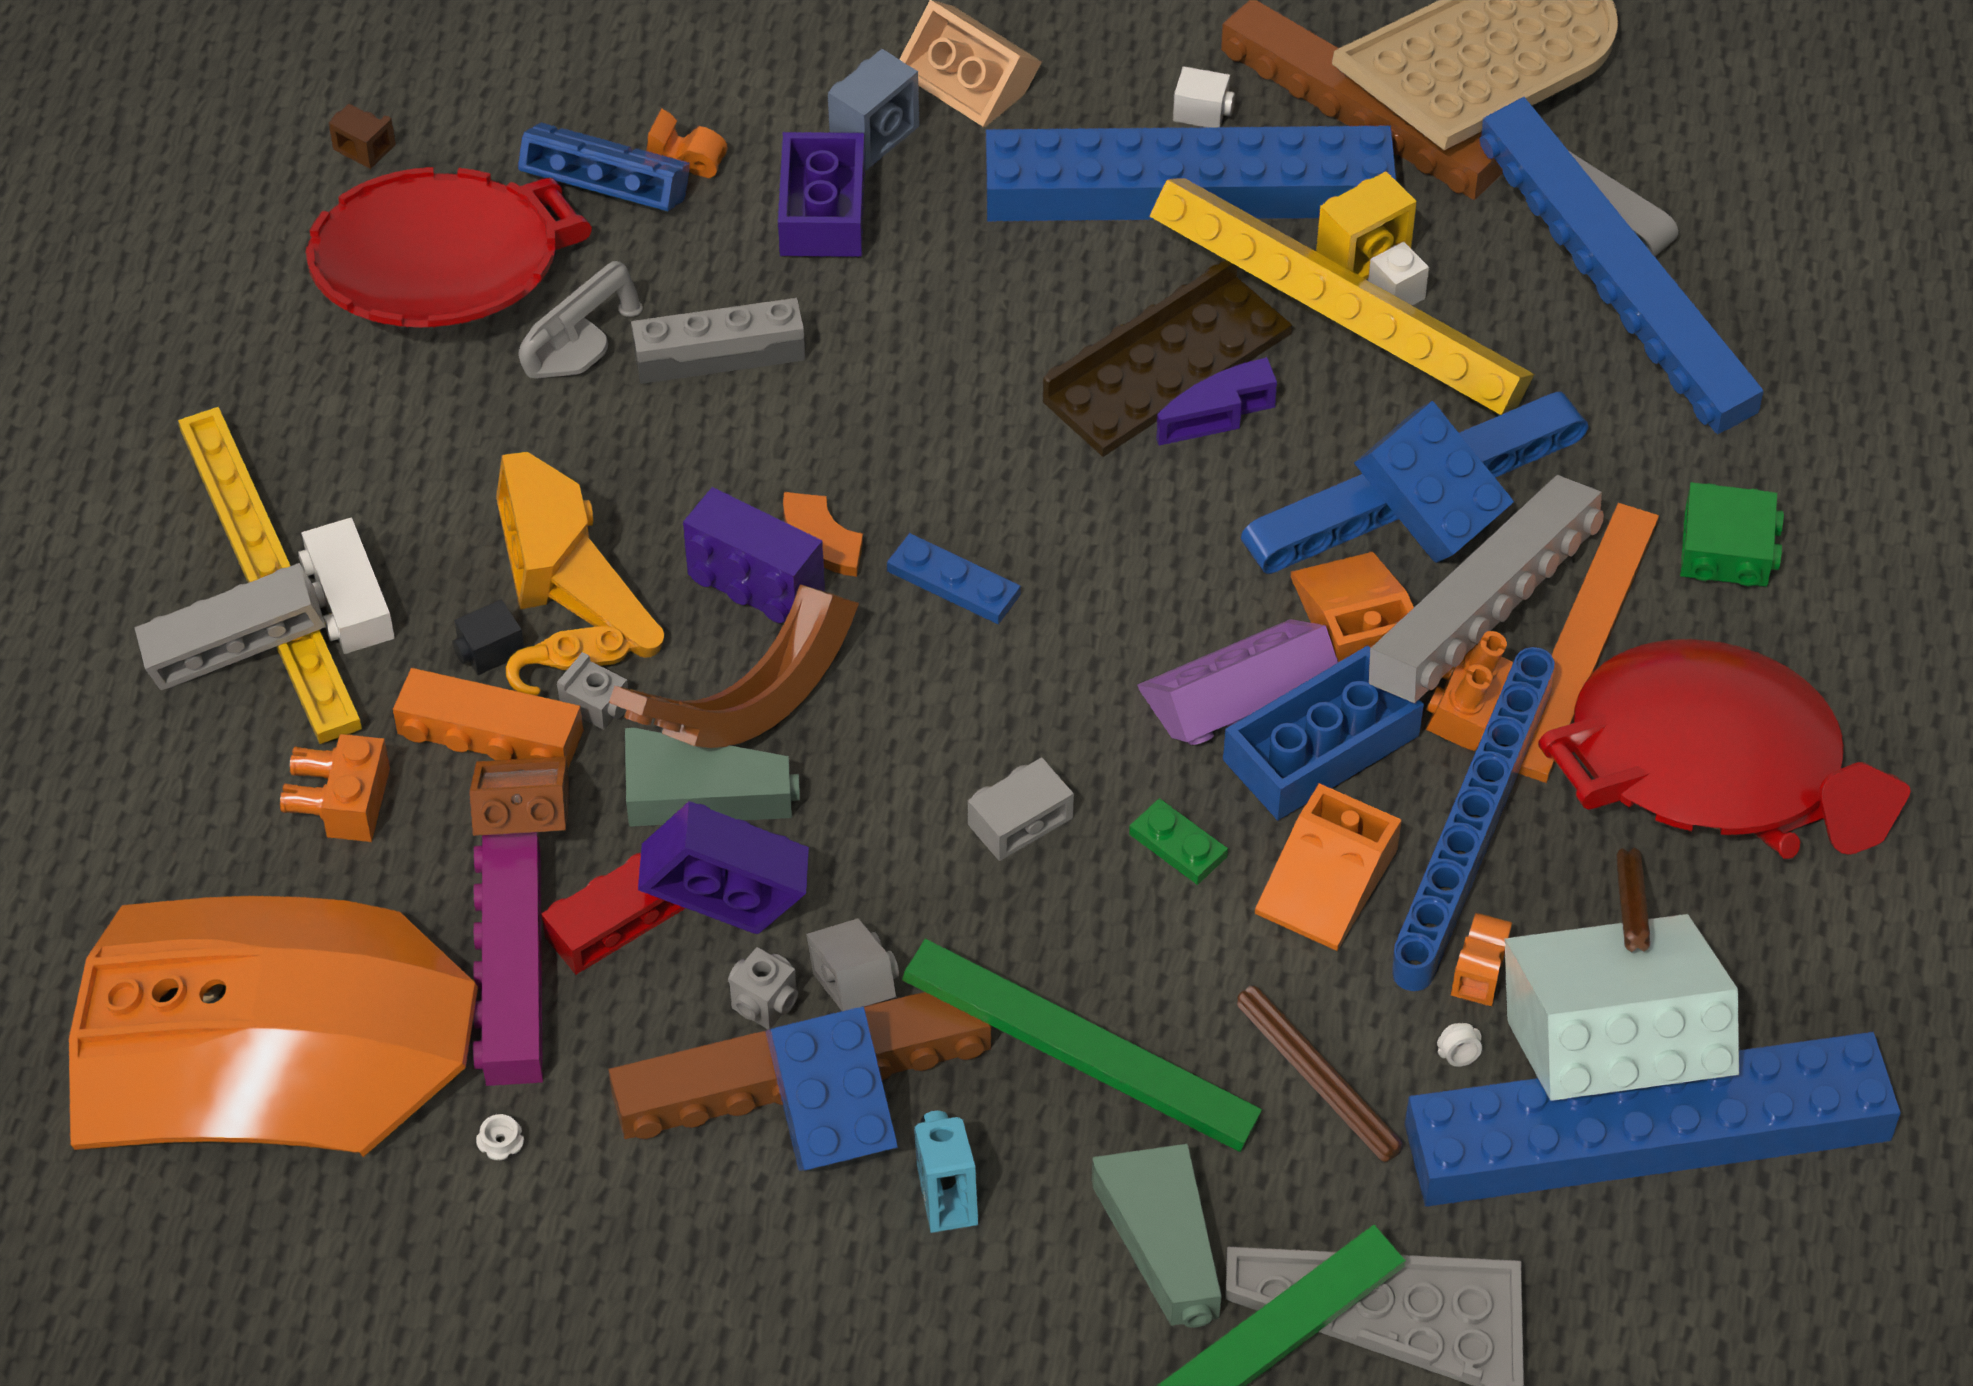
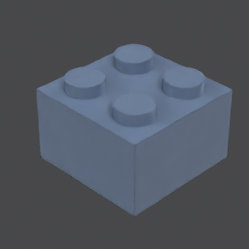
(876, 101)

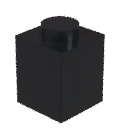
(487, 637)

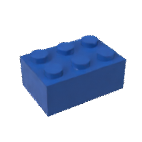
(1434, 482)
(831, 1088)

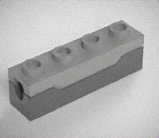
(718, 340)

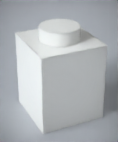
(1202, 98)
(1400, 273)

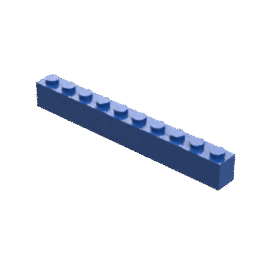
(1621, 267)

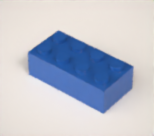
(1318, 735)

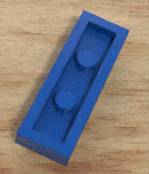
(954, 578)

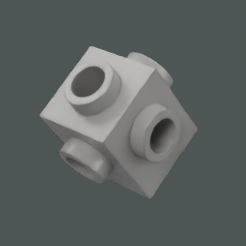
(763, 987)

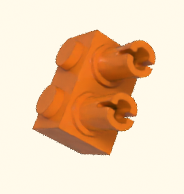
(1470, 693)
(354, 788)

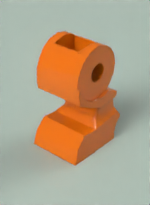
(700, 148)
(1481, 959)

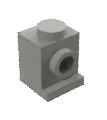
(591, 688)

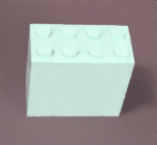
(1620, 1017)

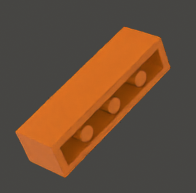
(485, 718)

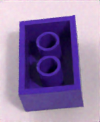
(821, 194)
(750, 554)
(723, 868)

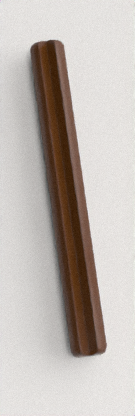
(1633, 900)
(1319, 1073)

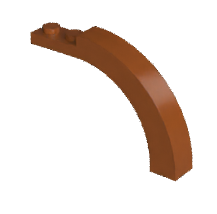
(767, 692)

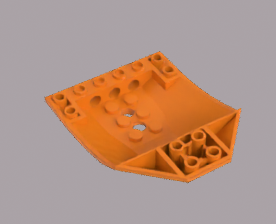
(322, 1040)

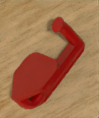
(1857, 810)

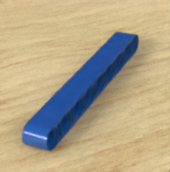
(1357, 508)
(1472, 833)

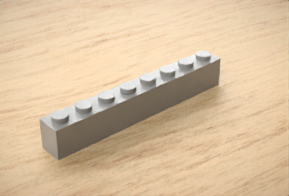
(1485, 589)

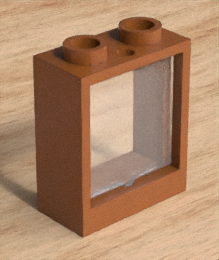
(517, 799)

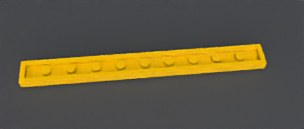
(260, 555)

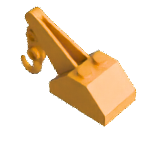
(556, 560)

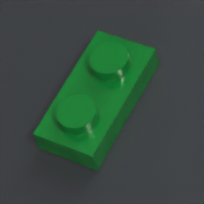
(1178, 841)

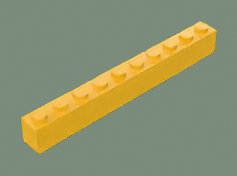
(1342, 295)

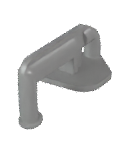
(564, 338)

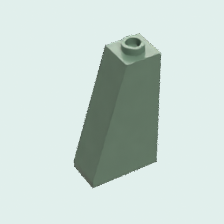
(728, 779)
(1162, 1224)

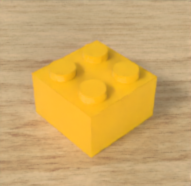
(1365, 223)

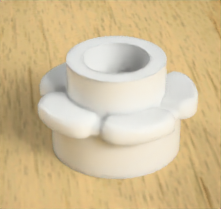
(1460, 1044)
(497, 1126)

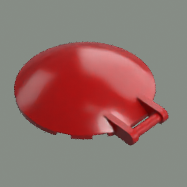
(438, 245)
(1699, 737)

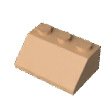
(968, 63)

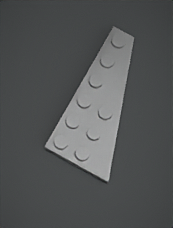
(1433, 1313)

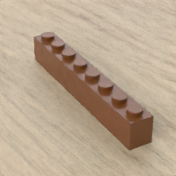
(1303, 66)
(740, 1072)

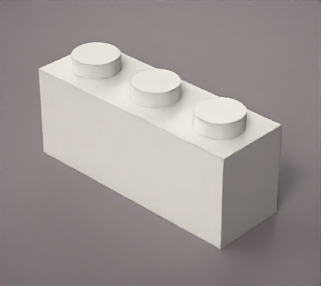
(346, 586)

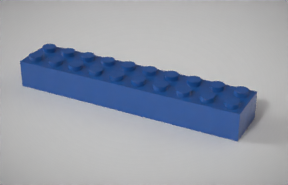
(1125, 169)
(1779, 1105)

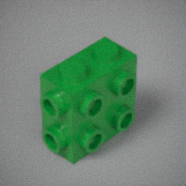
(1730, 534)

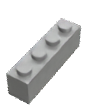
(229, 627)

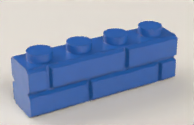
(604, 166)

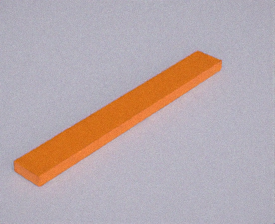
(1591, 623)

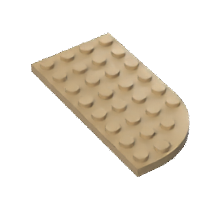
(1476, 56)

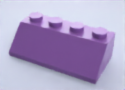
(1237, 679)

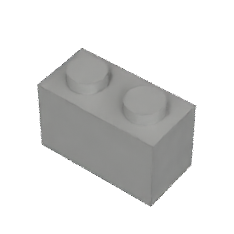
(1020, 808)
(852, 965)

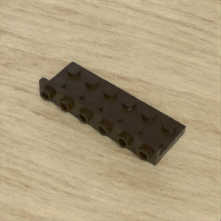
(1143, 365)

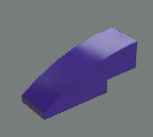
(1218, 402)

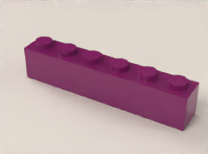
(510, 959)

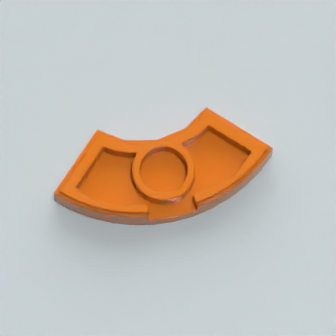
(840, 546)

